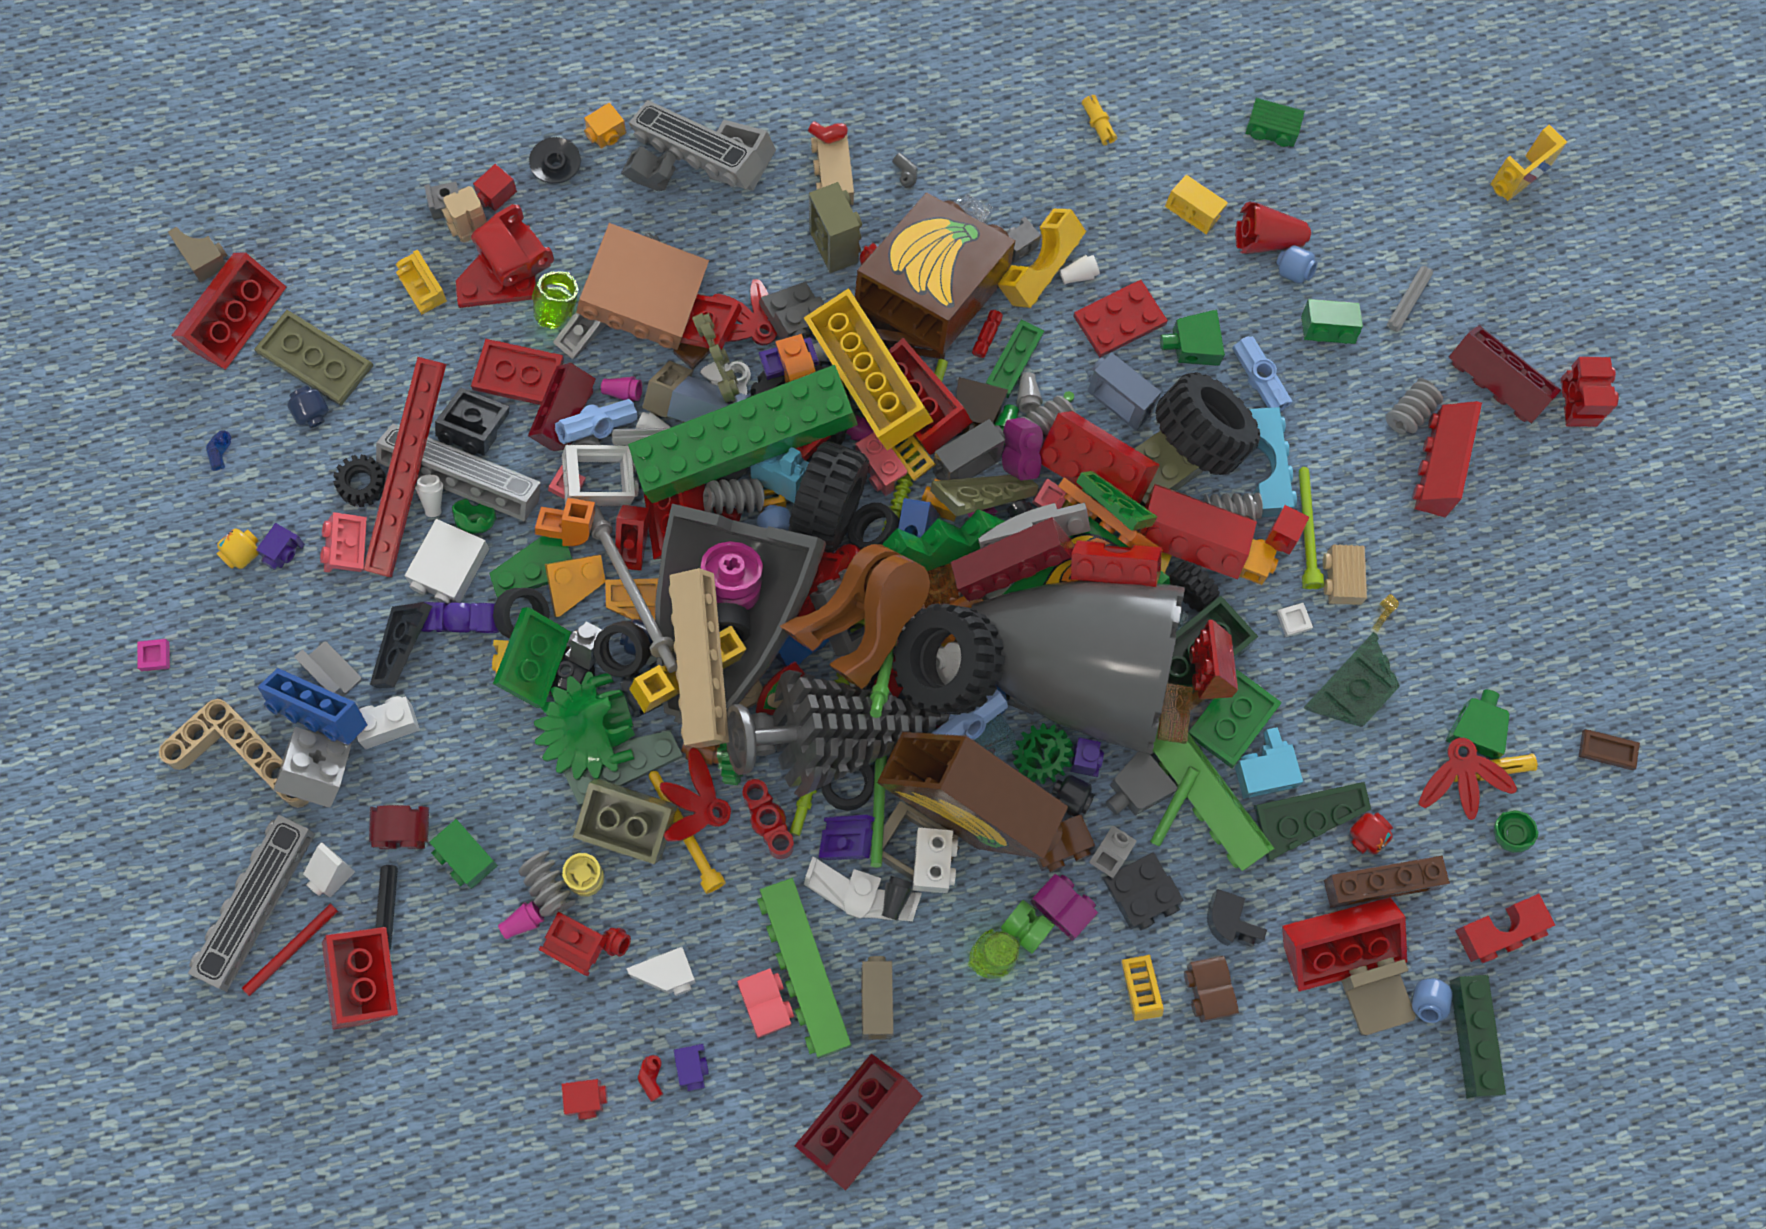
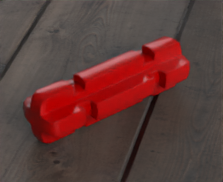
(987, 333)

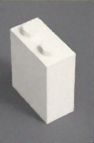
(446, 563)

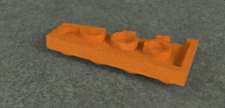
(1109, 521)

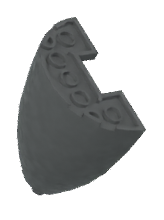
(787, 576)
(1089, 655)

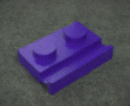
(846, 837)

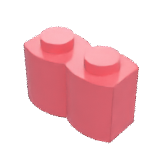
(765, 1003)

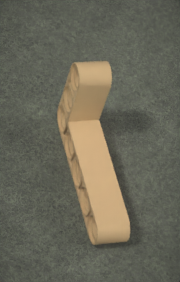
(225, 727)

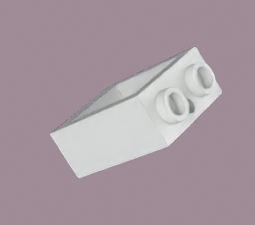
(599, 453)

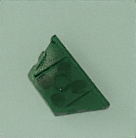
(1357, 687)

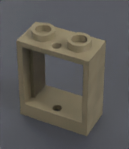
(890, 828)
(877, 999)

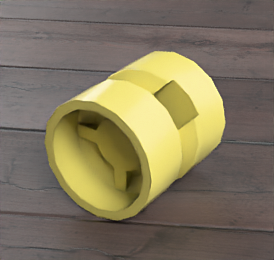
(583, 874)

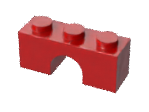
(1094, 563)
(1527, 918)

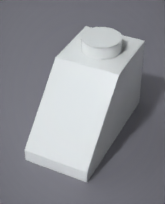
(326, 871)
(665, 972)

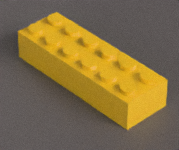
(868, 369)

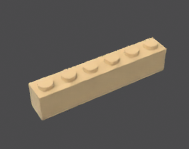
(698, 658)

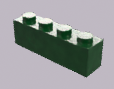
(1477, 1037)

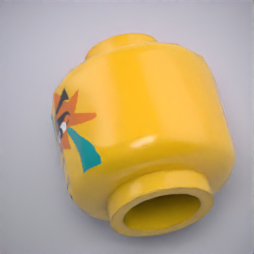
(238, 548)

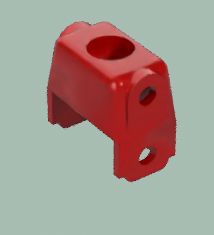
(511, 247)

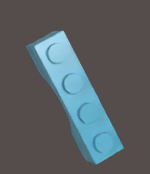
(1277, 489)

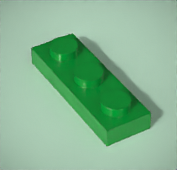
(1015, 356)

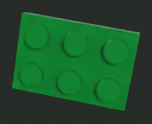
(532, 657)
(1234, 722)

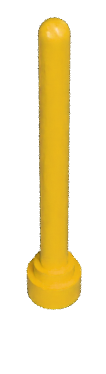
(710, 877)

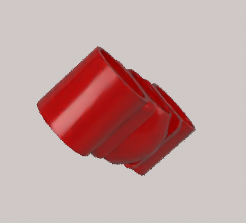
(764, 806)

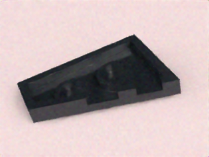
(398, 641)

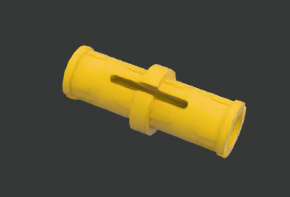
(1099, 120)

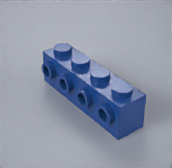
(312, 706)

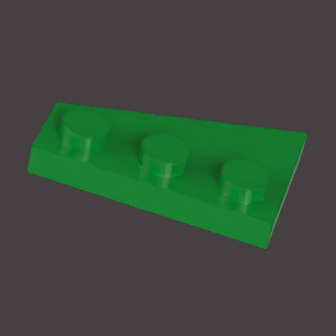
(1115, 501)
(528, 566)

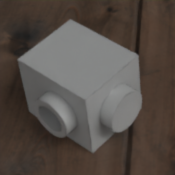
(1113, 851)

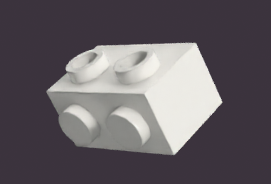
(387, 722)
(933, 860)

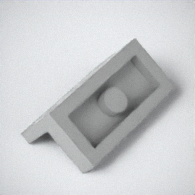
(329, 669)

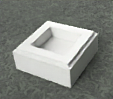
(1294, 619)

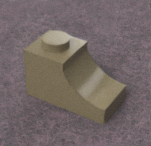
(200, 254)
(661, 387)

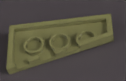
(980, 493)

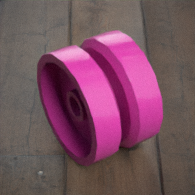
(735, 571)

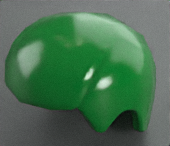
(473, 518)
(1521, 831)

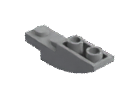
(1071, 519)

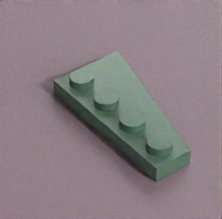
(650, 754)

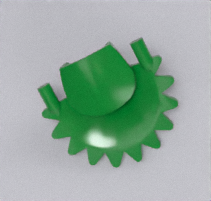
(586, 727)

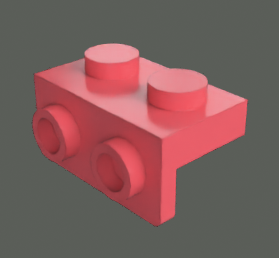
(883, 464)

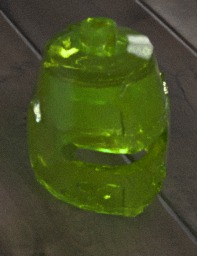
(554, 304)
(994, 954)

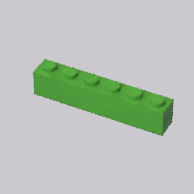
(1214, 803)
(805, 969)

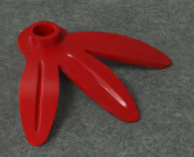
(751, 321)
(1467, 782)
(700, 804)

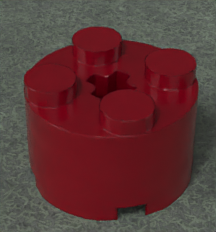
(398, 825)

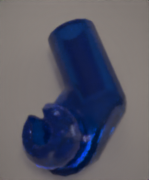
(216, 448)

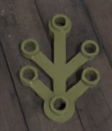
(728, 386)

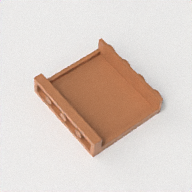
(642, 286)

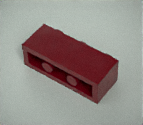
(564, 398)

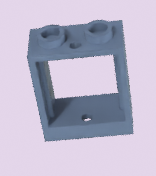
(1123, 390)

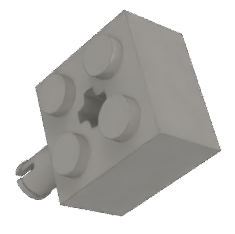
(752, 137)
(312, 767)

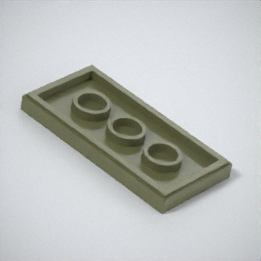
(313, 357)

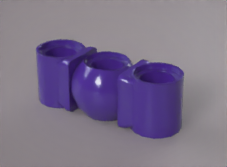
(460, 618)

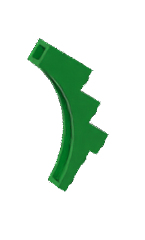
(942, 540)

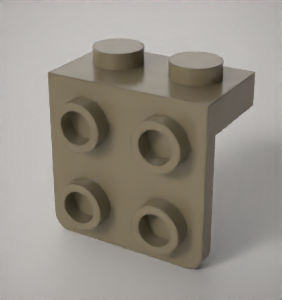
(1379, 996)

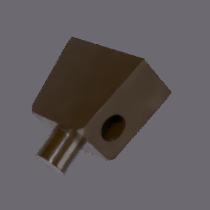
(980, 401)

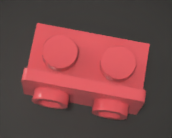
(344, 542)

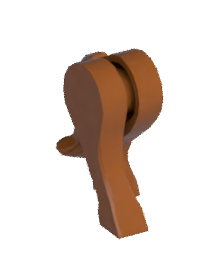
(876, 587)

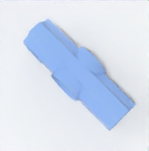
(1254, 361)
(596, 421)
(974, 723)

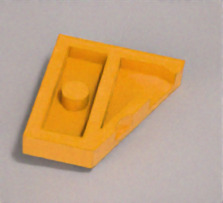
(573, 581)
(620, 602)

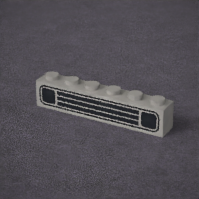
(696, 145)
(470, 476)
(251, 903)

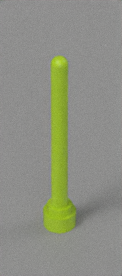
(1312, 575)

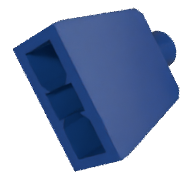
(917, 516)

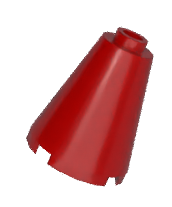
(1269, 230)

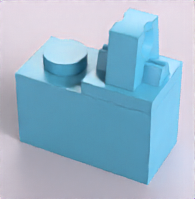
(781, 473)
(1272, 771)

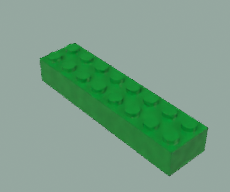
(742, 434)

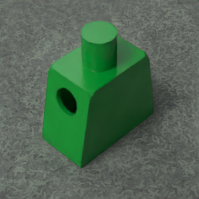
(1196, 339)
(1483, 725)

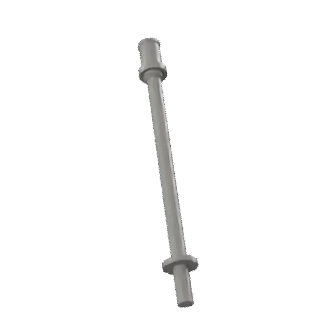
(661, 645)

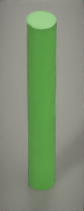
(1174, 806)

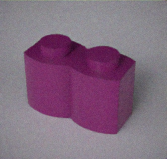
(1022, 449)
(1064, 906)

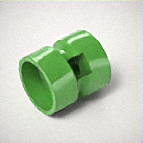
(1027, 926)

